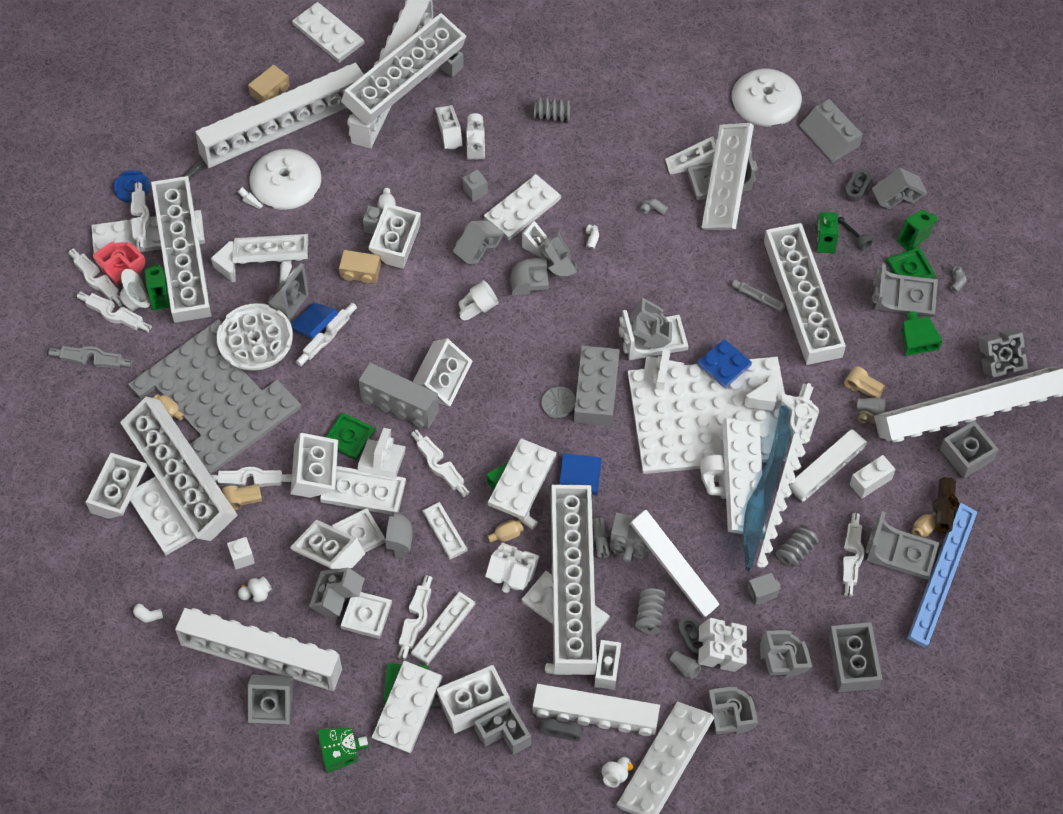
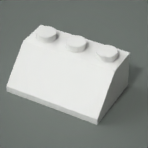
(395, 235)
(443, 370)
(314, 465)
(115, 486)
(329, 546)
(472, 698)

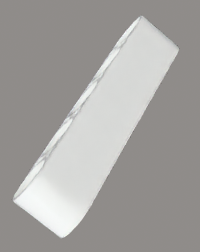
(827, 464)

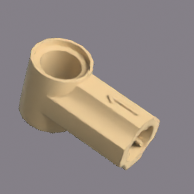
(859, 380)
(242, 495)

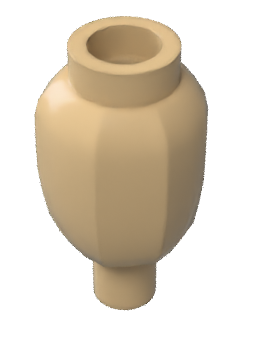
(170, 405)
(924, 525)
(506, 531)

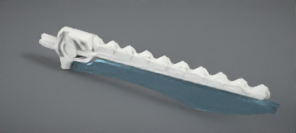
(801, 422)

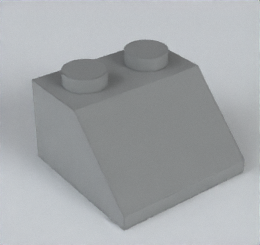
(270, 699)

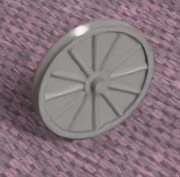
(558, 402)

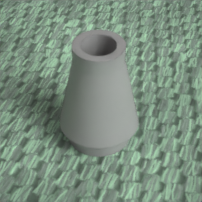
(873, 405)
(687, 665)

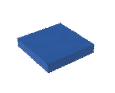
(313, 320)
(581, 471)

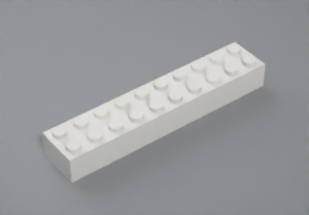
(411, 19)
(275, 117)
(969, 404)
(573, 580)

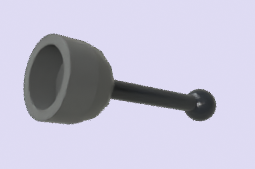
(863, 241)

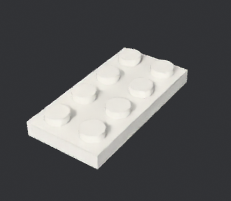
(328, 32)
(523, 206)
(270, 248)
(522, 479)
(366, 490)
(161, 516)
(540, 600)
(407, 707)

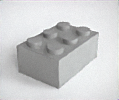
(855, 657)

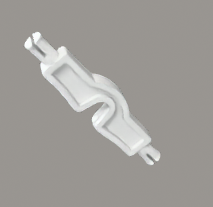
(139, 224)
(90, 270)
(106, 306)
(322, 340)
(446, 470)
(261, 477)
(852, 563)
(413, 626)

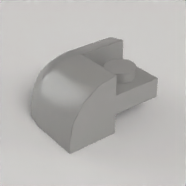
(558, 255)
(529, 276)
(650, 324)
(399, 534)
(784, 653)
(732, 710)

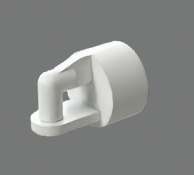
(477, 300)
(712, 471)

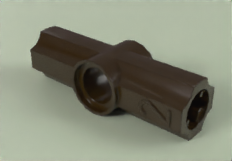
(945, 504)

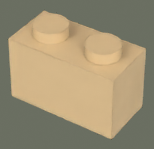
(269, 84)
(360, 266)

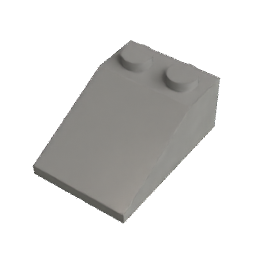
(290, 292)

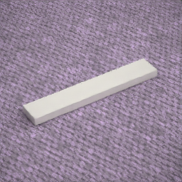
(674, 563)

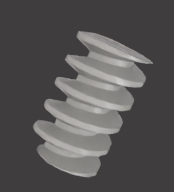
(552, 109)
(796, 546)
(649, 611)

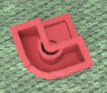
(117, 257)

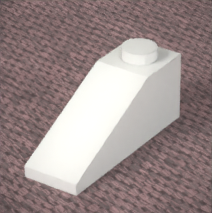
(449, 127)
(696, 155)

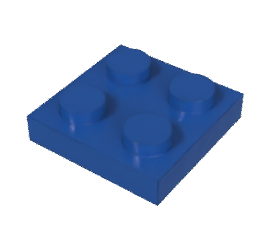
(724, 363)

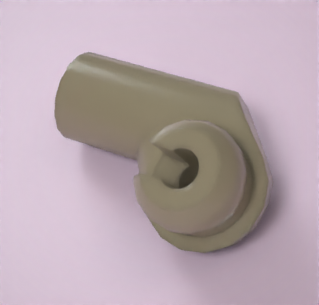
(866, 416)

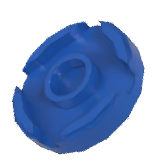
(125, 183)

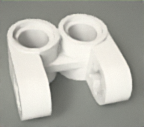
(475, 137)

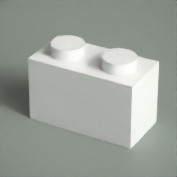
(872, 476)
(607, 664)

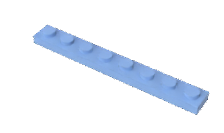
(942, 576)

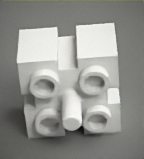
(512, 567)
(722, 645)

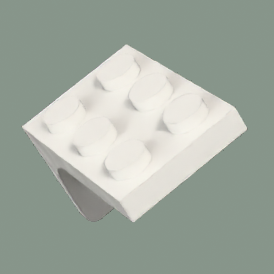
(634, 345)

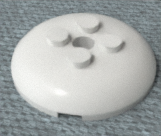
(759, 108)
(287, 192)
(250, 323)

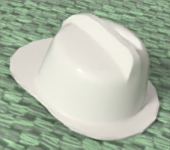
(133, 292)

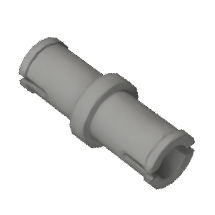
(600, 538)

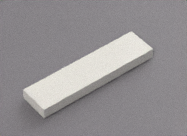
(443, 628)

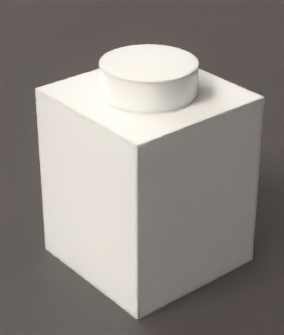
(241, 553)

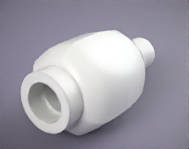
(385, 198)

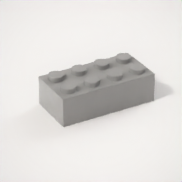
(596, 386)
(398, 396)

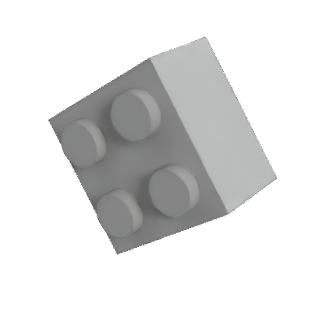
(969, 449)

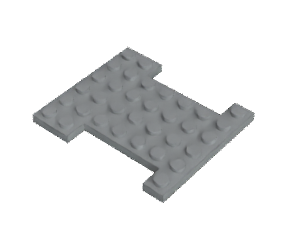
(216, 398)

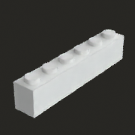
(596, 709)

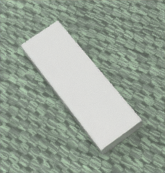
(444, 530)

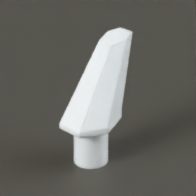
(249, 198)
(285, 268)

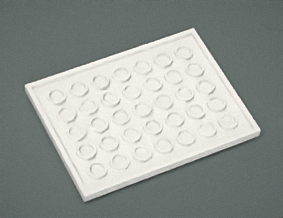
(686, 417)

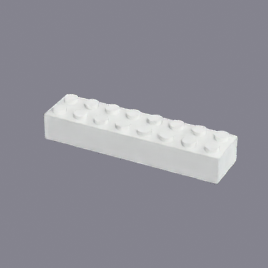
(403, 69)
(181, 249)
(804, 294)
(178, 469)
(259, 648)

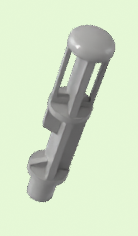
(762, 297)

